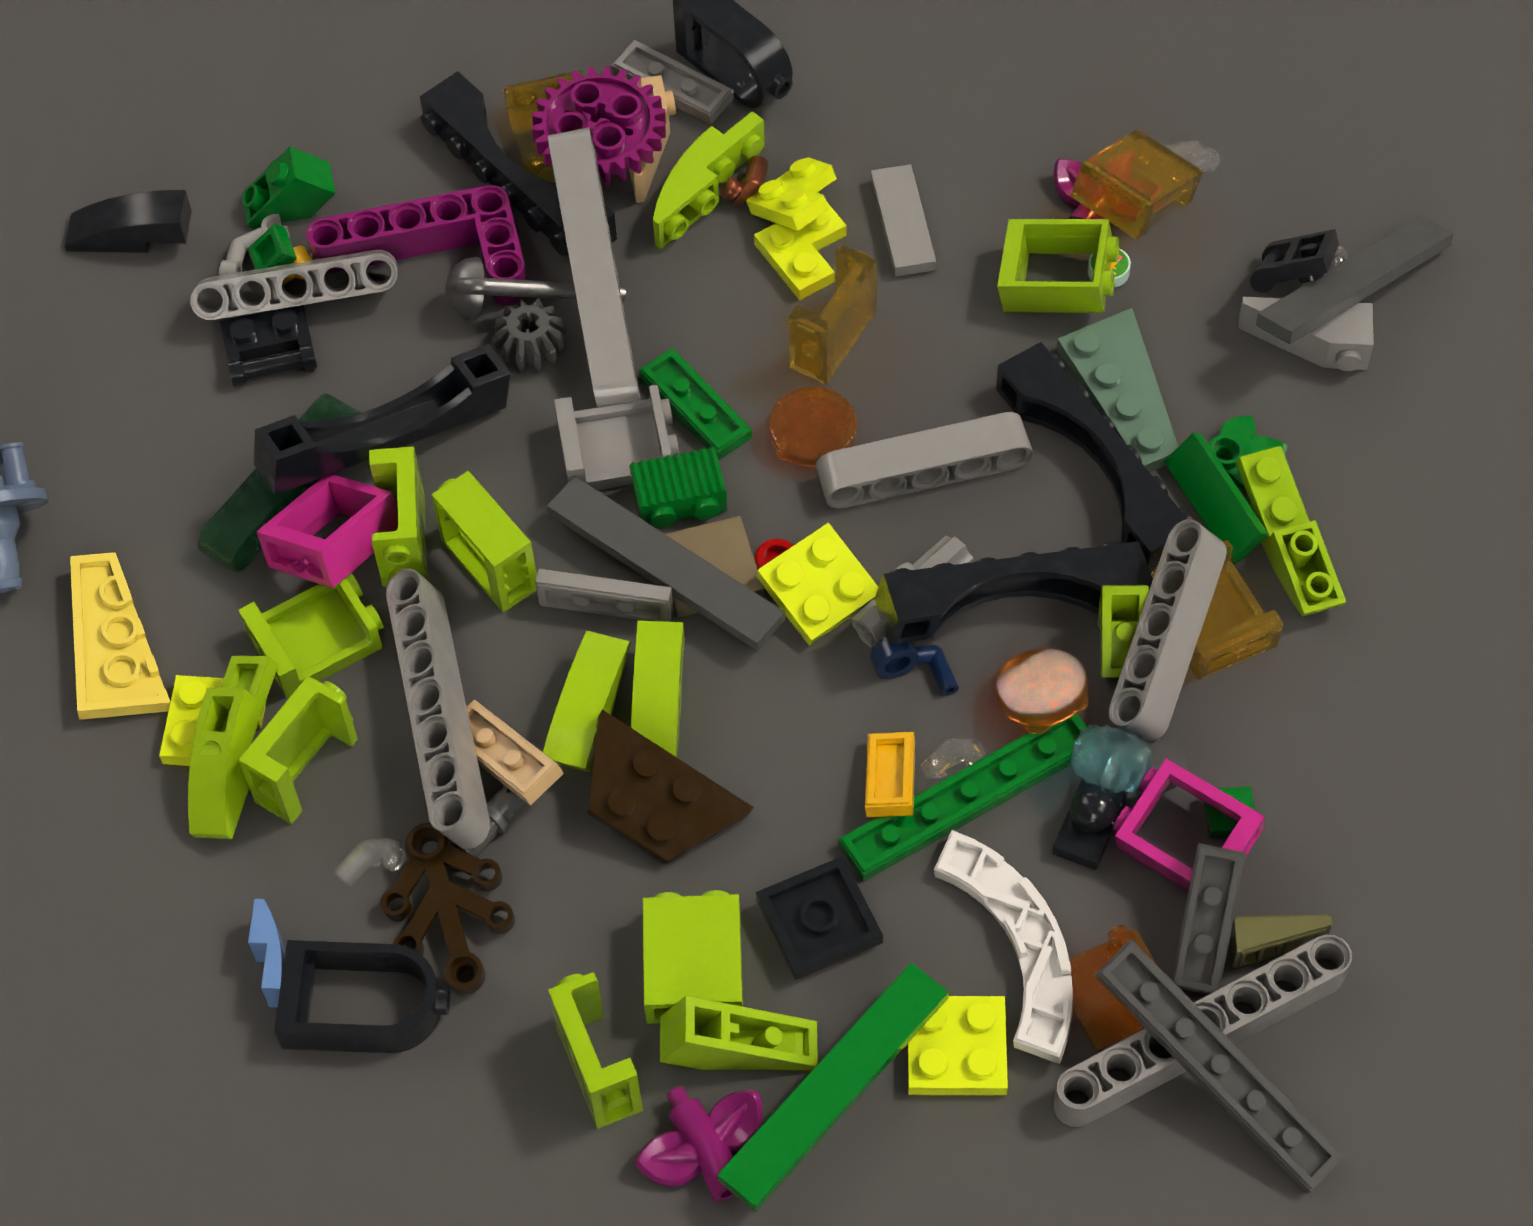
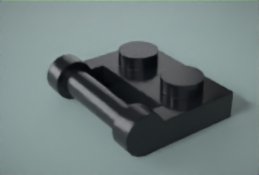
(1295, 258)
(267, 335)

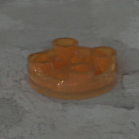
(811, 424)
(1041, 688)

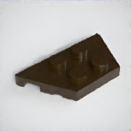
(654, 794)

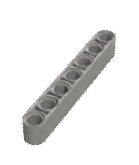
(593, 268)
(437, 710)
(1255, 988)

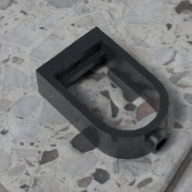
(732, 49)
(296, 992)

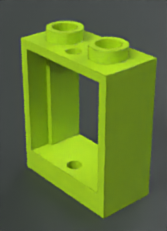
(1056, 237)
(485, 540)

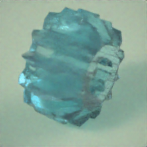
(1111, 758)

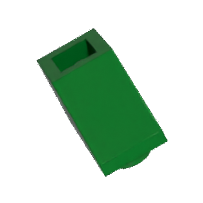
(291, 186)

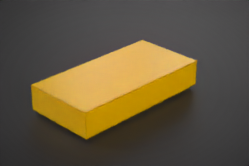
(890, 774)

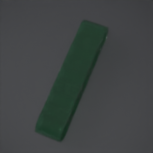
(231, 532)

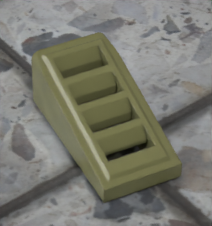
(1272, 936)

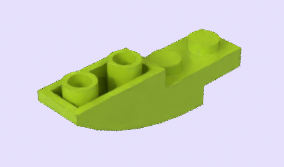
(694, 180)
(1293, 541)
(220, 739)

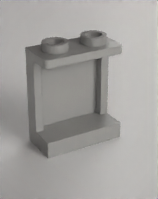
(607, 439)

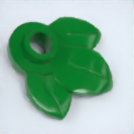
(1239, 439)

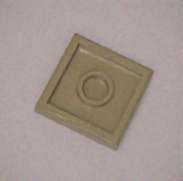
(723, 546)

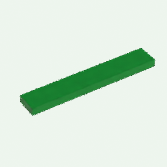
(961, 798)
(832, 1087)

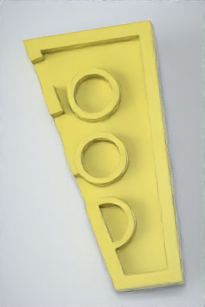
(110, 646)

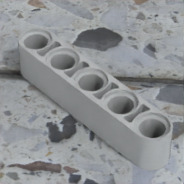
(277, 297)
(924, 460)
(1167, 631)

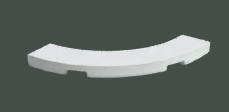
(1033, 933)

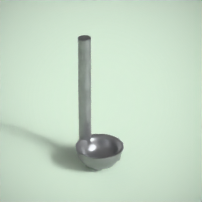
(468, 286)

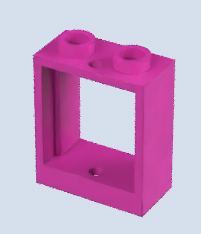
(289, 536)
(1153, 785)

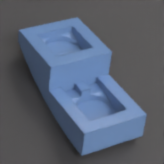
(267, 948)

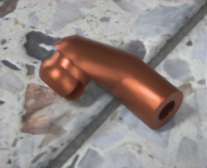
(755, 176)

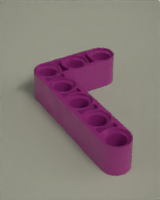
(427, 227)

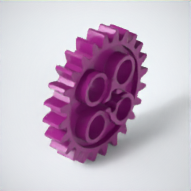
(621, 115)

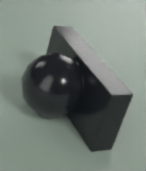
(1089, 824)

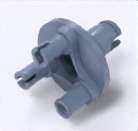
(17, 496)

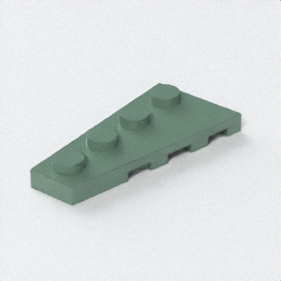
(1120, 380)

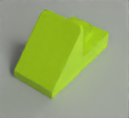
(1117, 620)

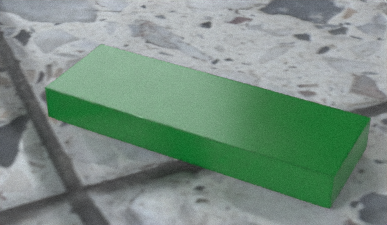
(696, 403)
(1215, 496)

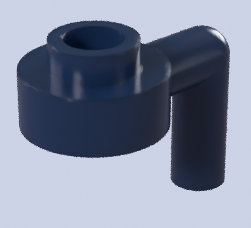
(900, 658)

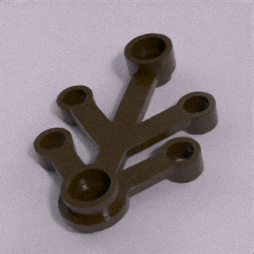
(443, 900)

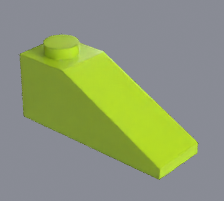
(735, 1037)

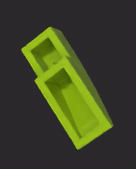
(658, 682)
(587, 690)

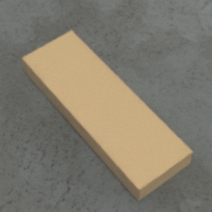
(510, 755)

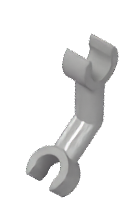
(240, 245)

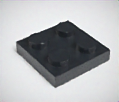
(819, 917)

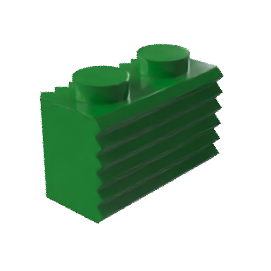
(678, 487)

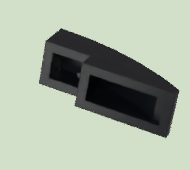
(130, 222)

